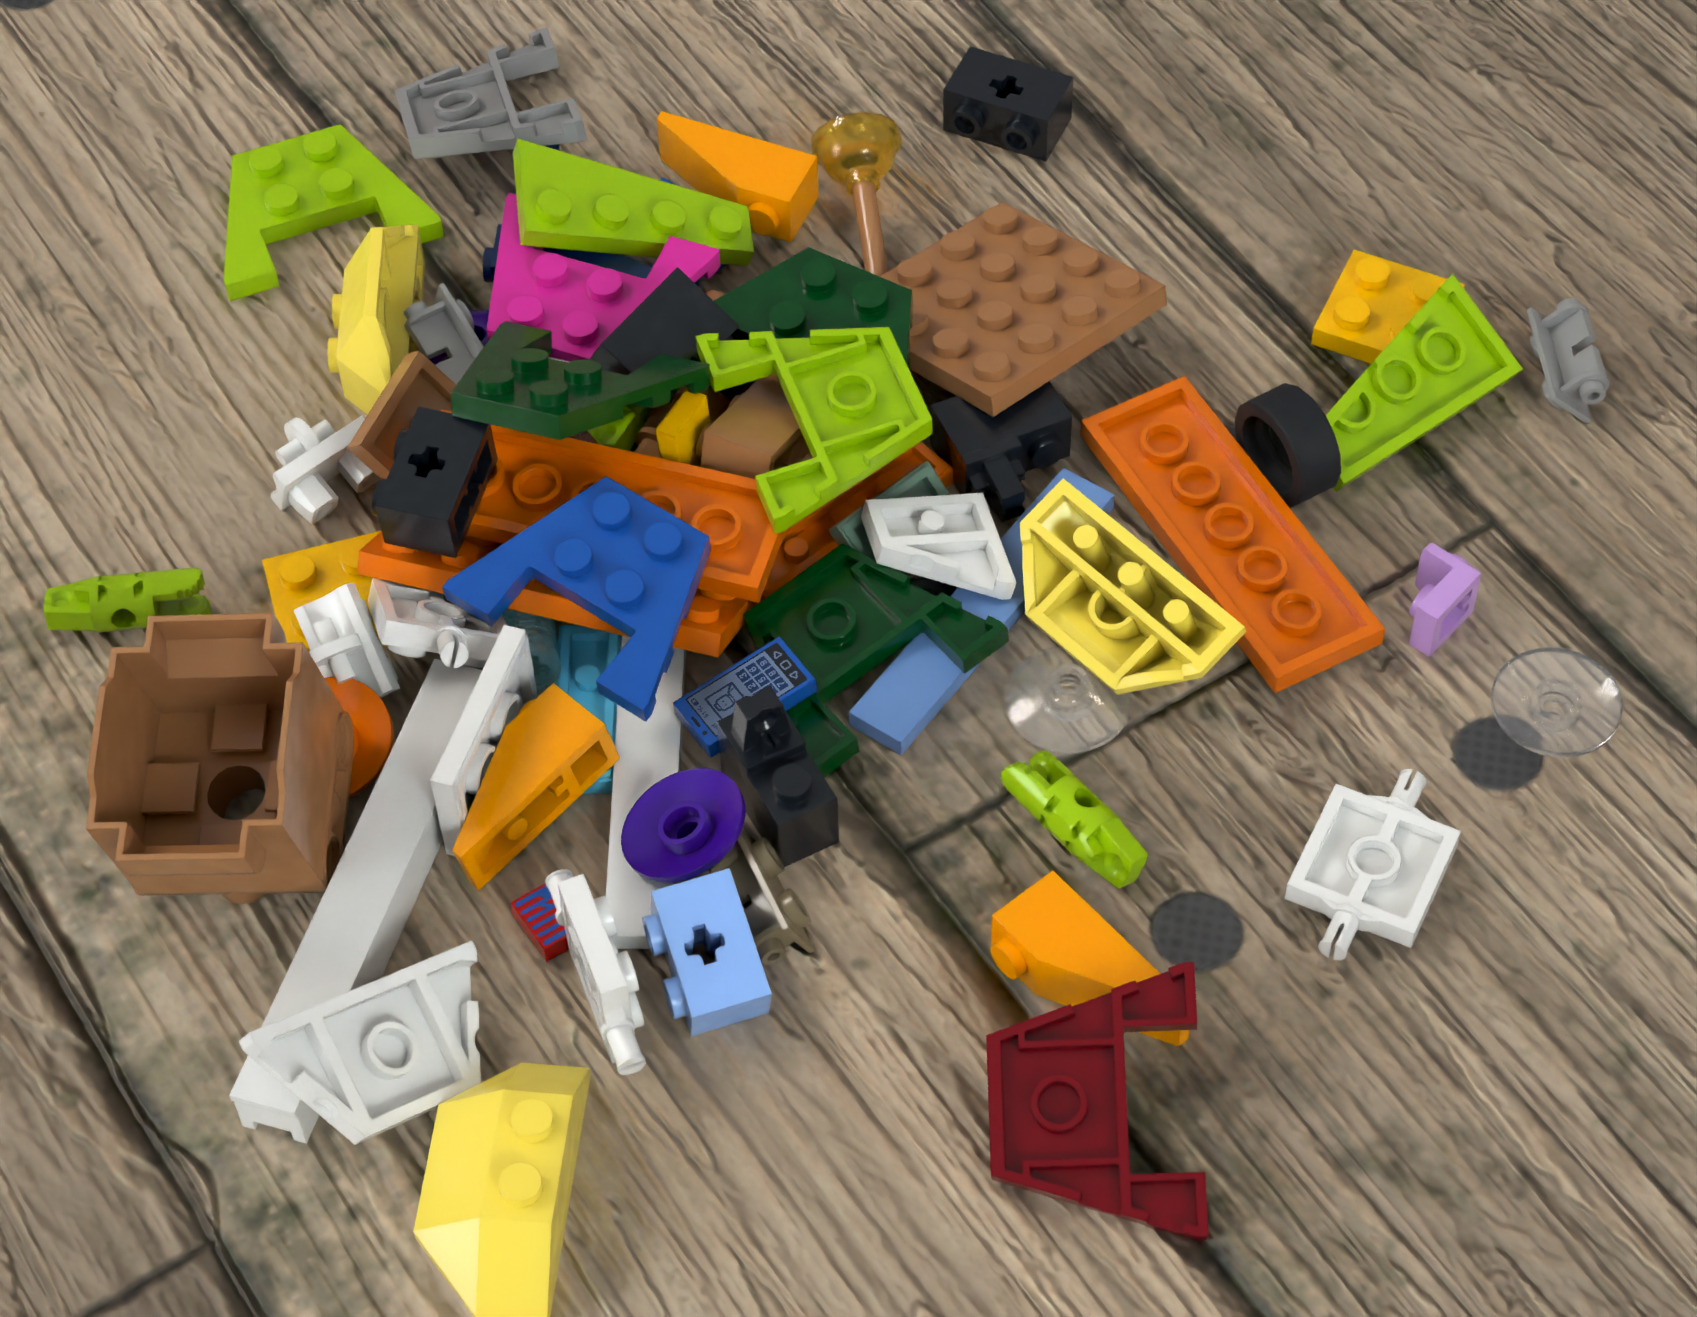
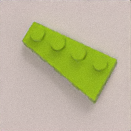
(614, 211)
(1420, 381)

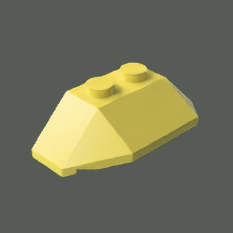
(369, 313)
(1115, 598)
(503, 1187)

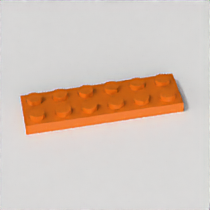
(544, 473)
(1232, 533)
(706, 630)

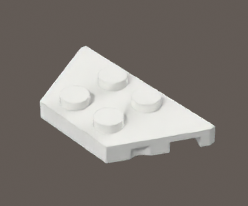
(380, 1047)

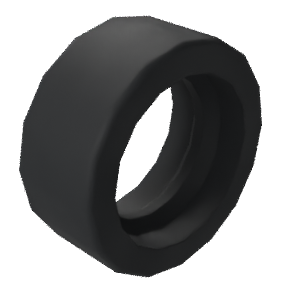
(1289, 442)

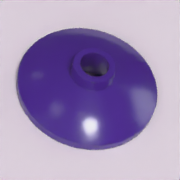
(683, 825)

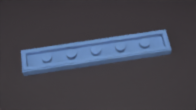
(922, 674)

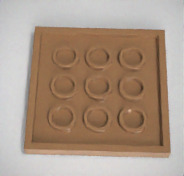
(1015, 306)

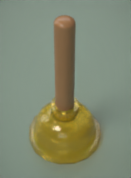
(858, 154)

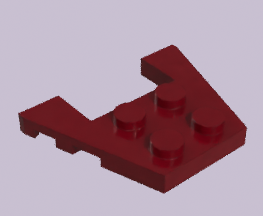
(1064, 1105)

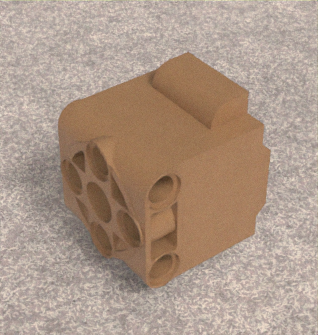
(194, 724)

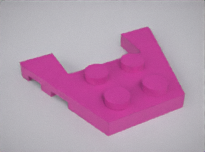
(575, 297)

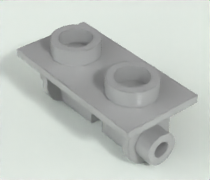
(444, 328)
(1570, 376)

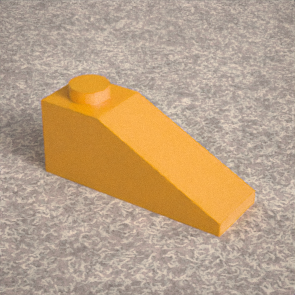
(765, 176)
(535, 774)
(1066, 948)

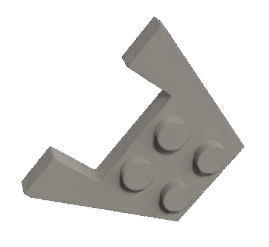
(474, 108)

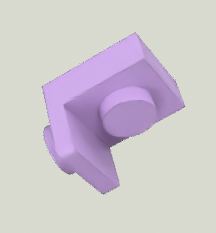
(1445, 597)

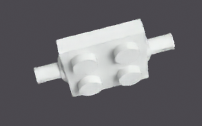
(423, 621)
(1373, 865)
(602, 971)

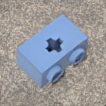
(710, 914)

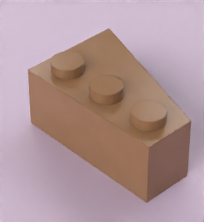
(753, 433)

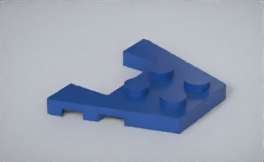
(615, 561)

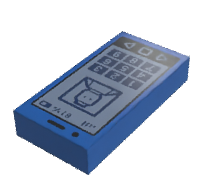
(715, 699)

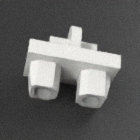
(312, 460)
(345, 641)

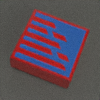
(537, 918)

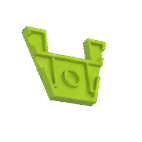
(303, 188)
(848, 400)

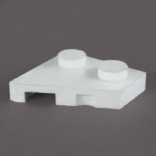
(941, 540)

